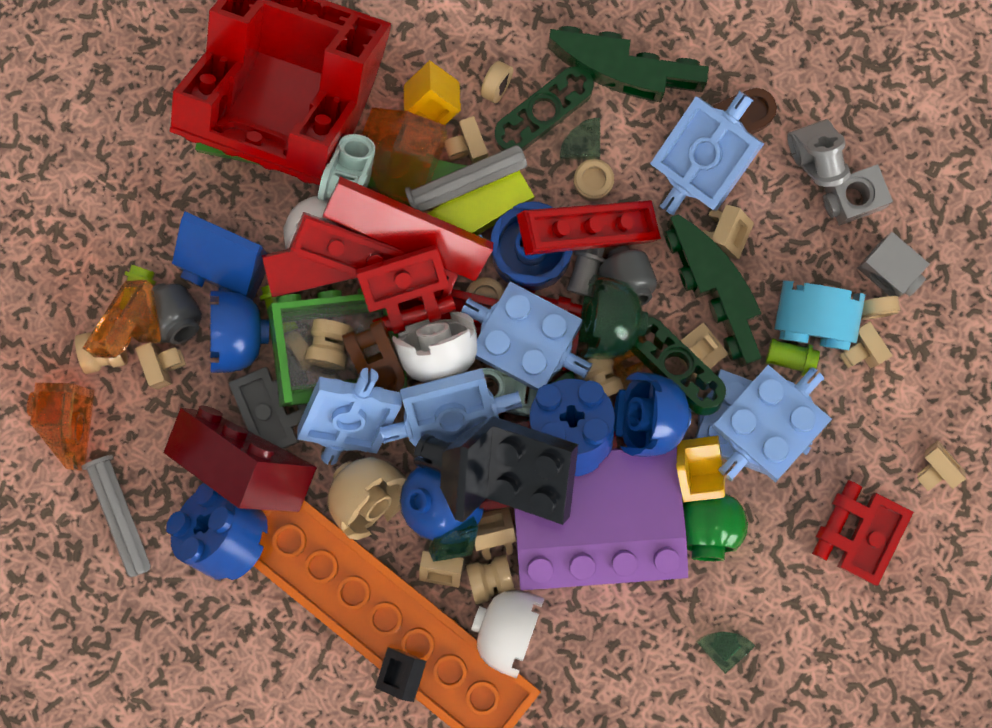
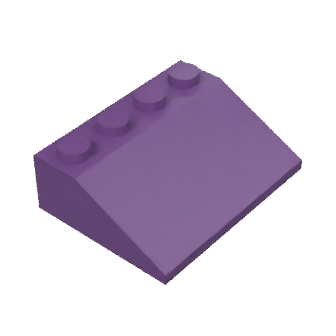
(619, 530)

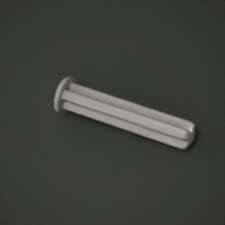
(467, 179)
(118, 515)

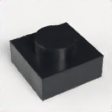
(400, 674)

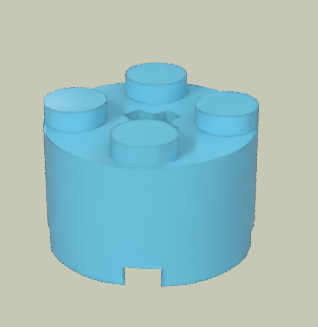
(819, 313)

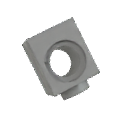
(872, 188)
(894, 266)

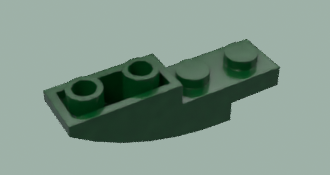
(611, 66)
(711, 271)

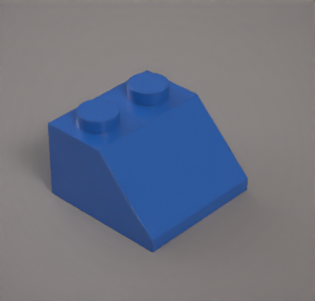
(218, 257)

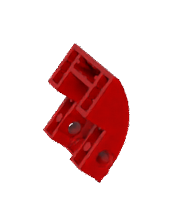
(280, 82)

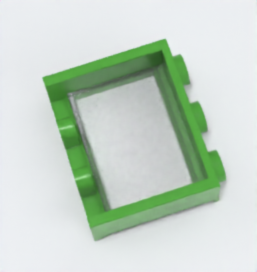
(291, 336)

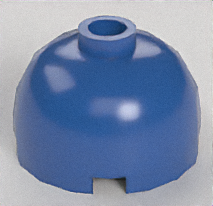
(235, 331)
(651, 415)
(426, 506)

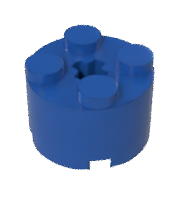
(509, 258)
(579, 414)
(216, 535)

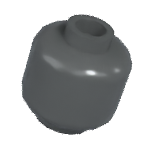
(633, 268)
(176, 313)

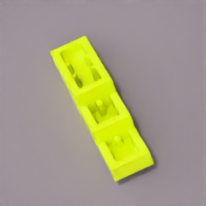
(485, 205)

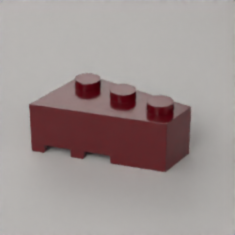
(237, 462)

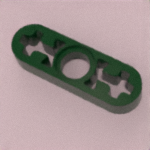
(559, 83)
(705, 376)

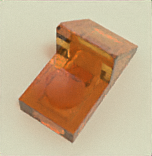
(130, 313)

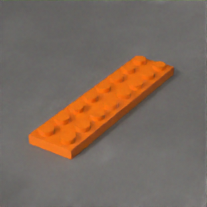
(381, 610)

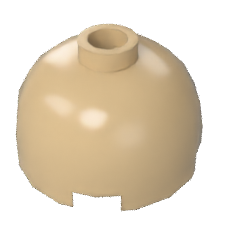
(363, 494)

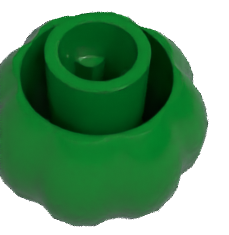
(714, 527)

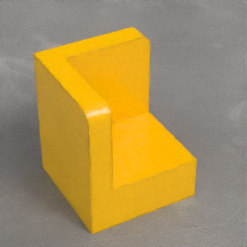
(432, 94)
(698, 469)

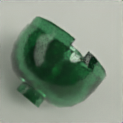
(611, 319)

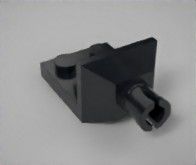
(503, 465)

